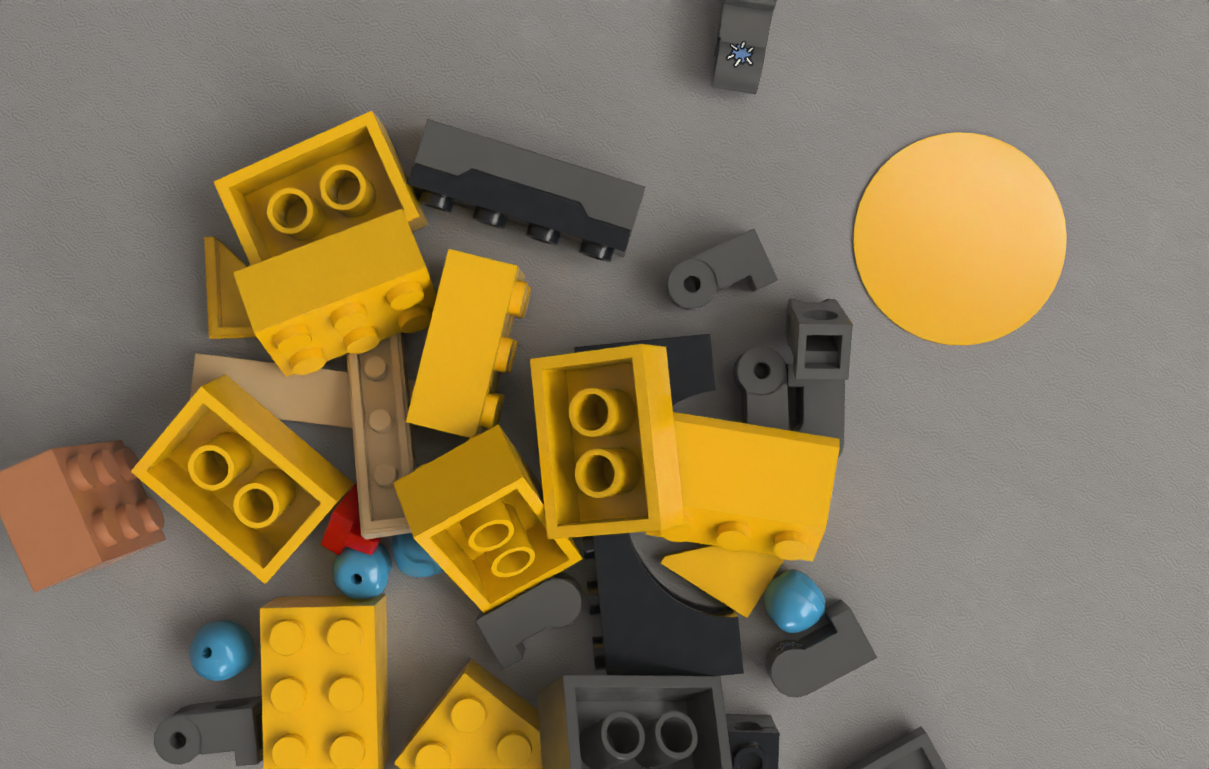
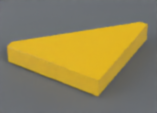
(224, 303)
(728, 576)

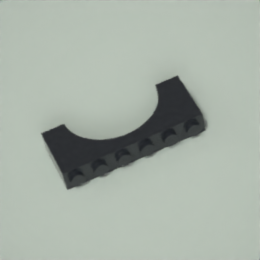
(642, 620)

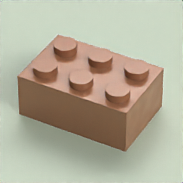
(76, 511)

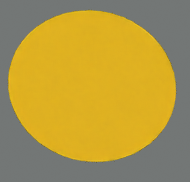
(960, 238)

